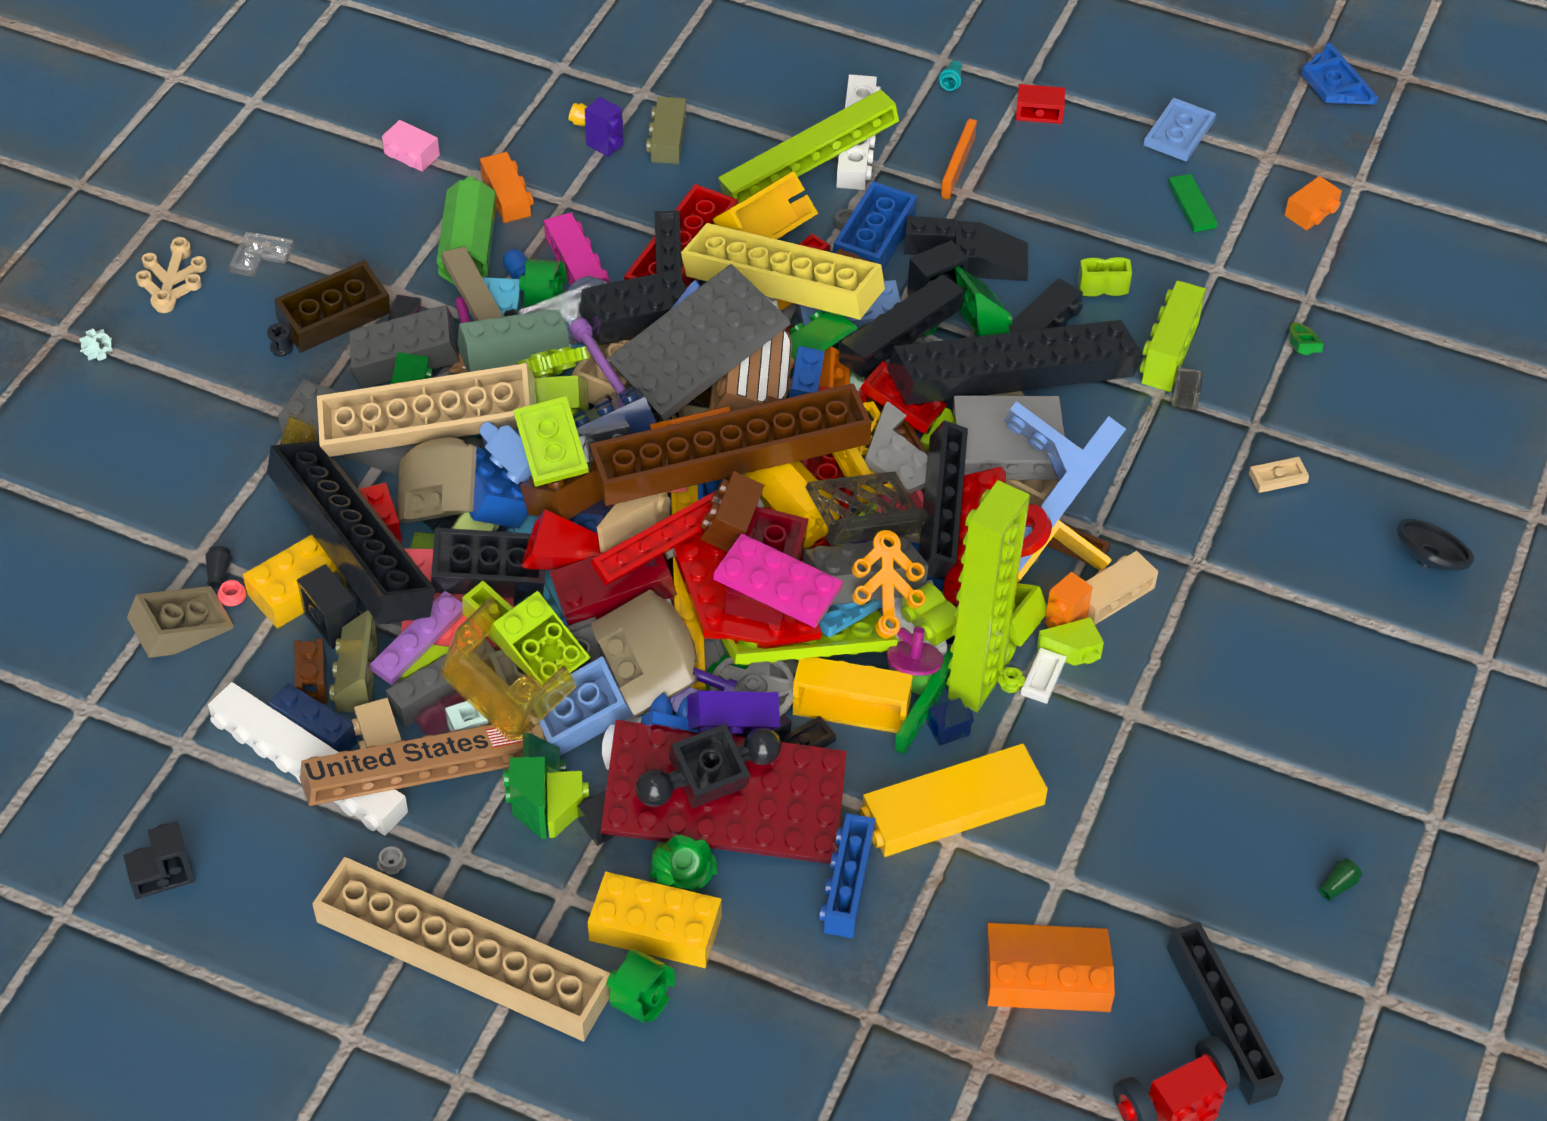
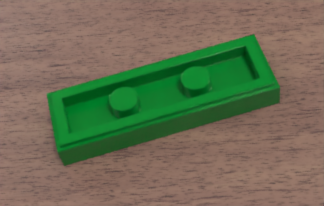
(1192, 203)

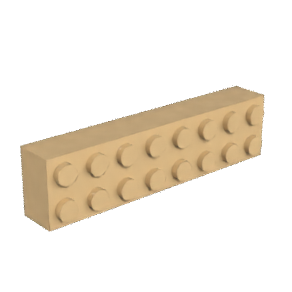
(422, 409)

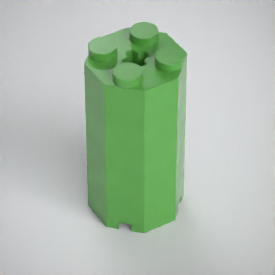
(468, 223)

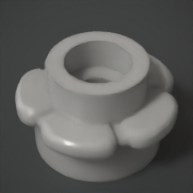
(391, 854)

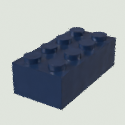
(628, 407)

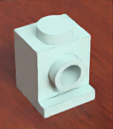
(463, 717)

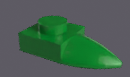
(1305, 339)

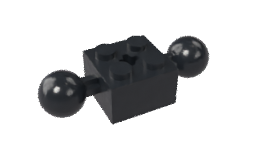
(702, 783)

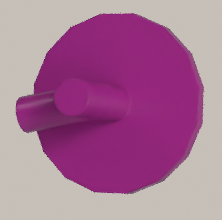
(914, 655)

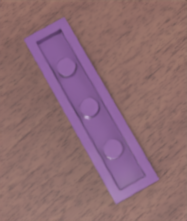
(417, 639)

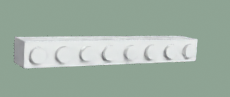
(288, 744)

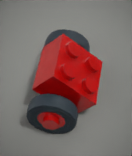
(1186, 1093)

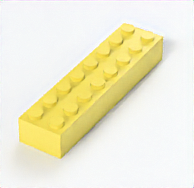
(787, 270)

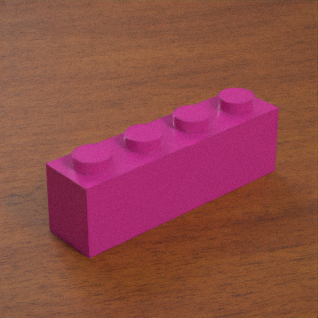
(572, 248)

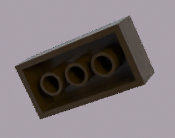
(332, 306)

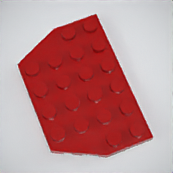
(697, 565)

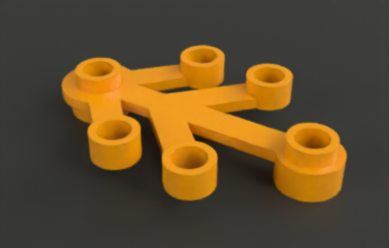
(889, 579)

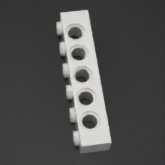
(854, 162)

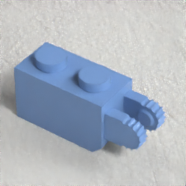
(506, 451)

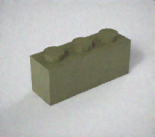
(667, 130)

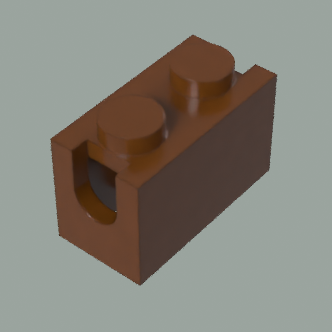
(311, 668)

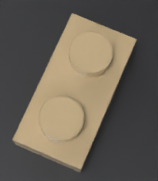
(1278, 474)

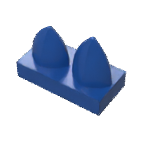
(662, 714)

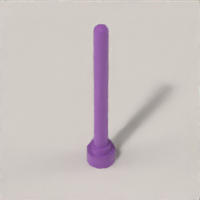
(582, 332)

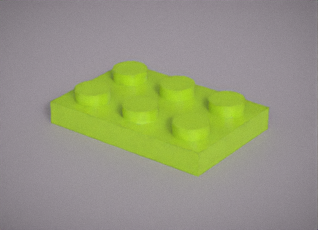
(550, 441)

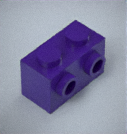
(604, 126)

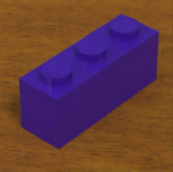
(734, 708)

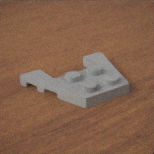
(893, 452)

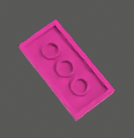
(778, 580)

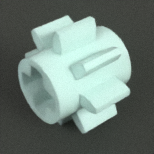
(96, 344)

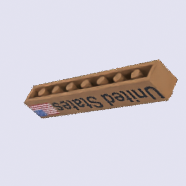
(406, 764)

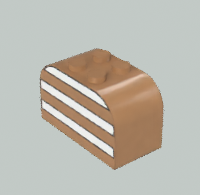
(756, 377)

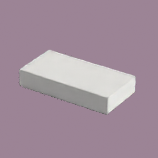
(1043, 675)

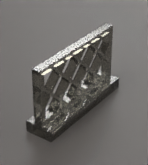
(861, 528)

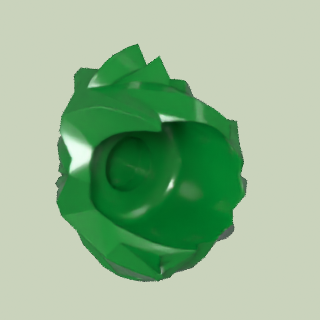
(683, 863)

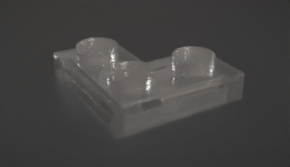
(259, 247)

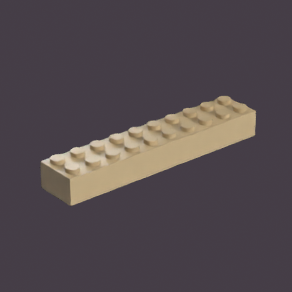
(463, 948)

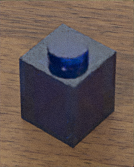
(950, 721)

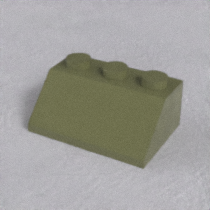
(352, 671)

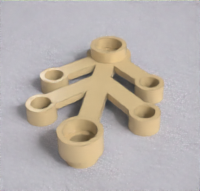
(165, 298)

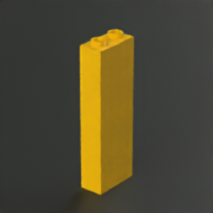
(954, 799)

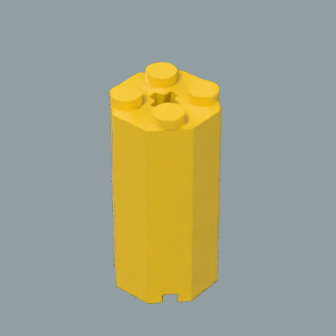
(787, 493)

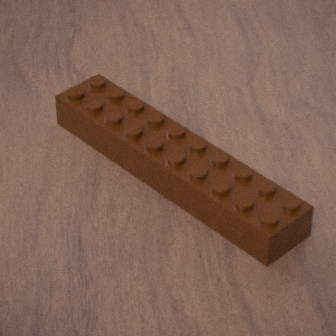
(729, 442)

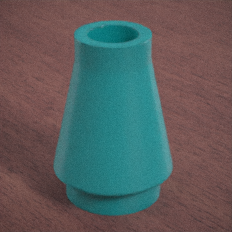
(951, 77)

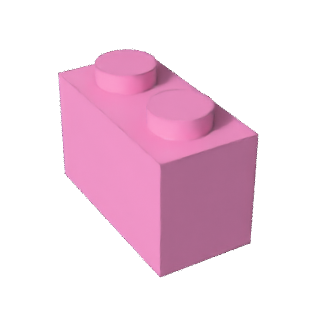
(411, 145)

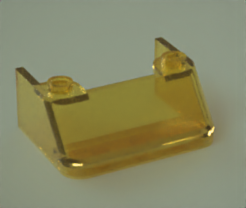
(507, 708)

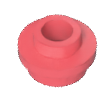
(227, 590)

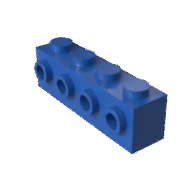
(849, 876)

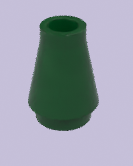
(1341, 878)

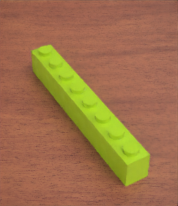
(812, 146)

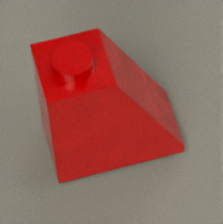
(558, 543)

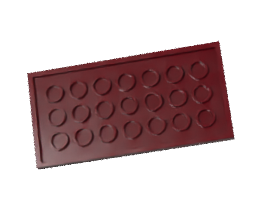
(783, 812)

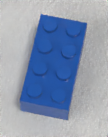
(877, 223)

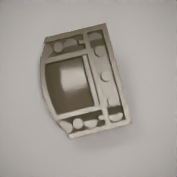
(436, 480)
(647, 650)

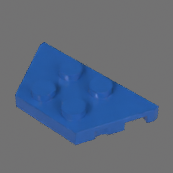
(1336, 79)

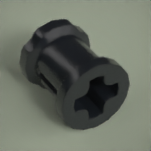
(279, 339)

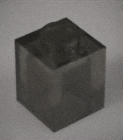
(1187, 388)

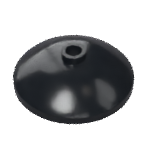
(1434, 546)

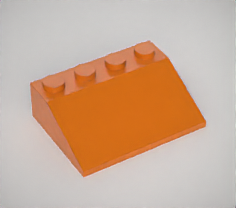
(1049, 967)

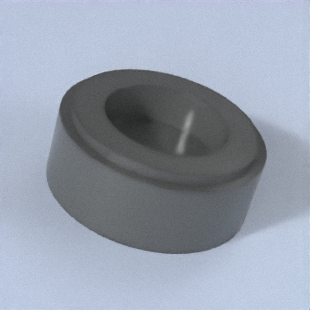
(842, 217)

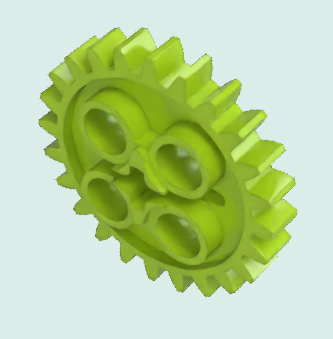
(555, 361)

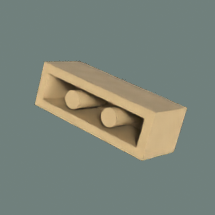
(1120, 585)
(375, 724)

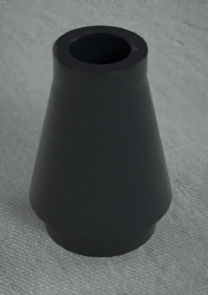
(217, 564)

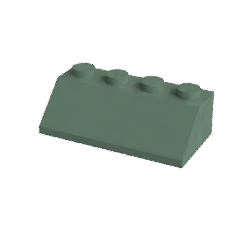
(510, 339)

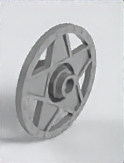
(758, 679)

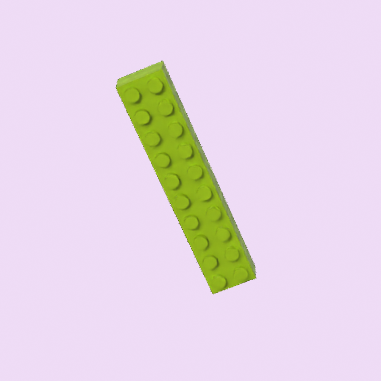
(987, 593)

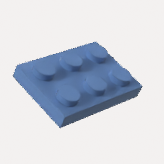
(1179, 129)

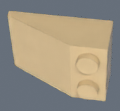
(631, 518)

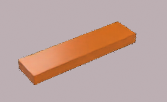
(958, 159)

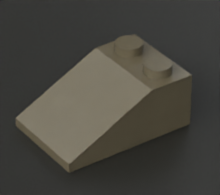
(177, 619)

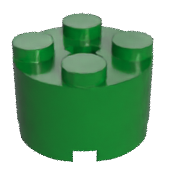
(542, 280)
(640, 986)

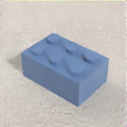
(587, 708)

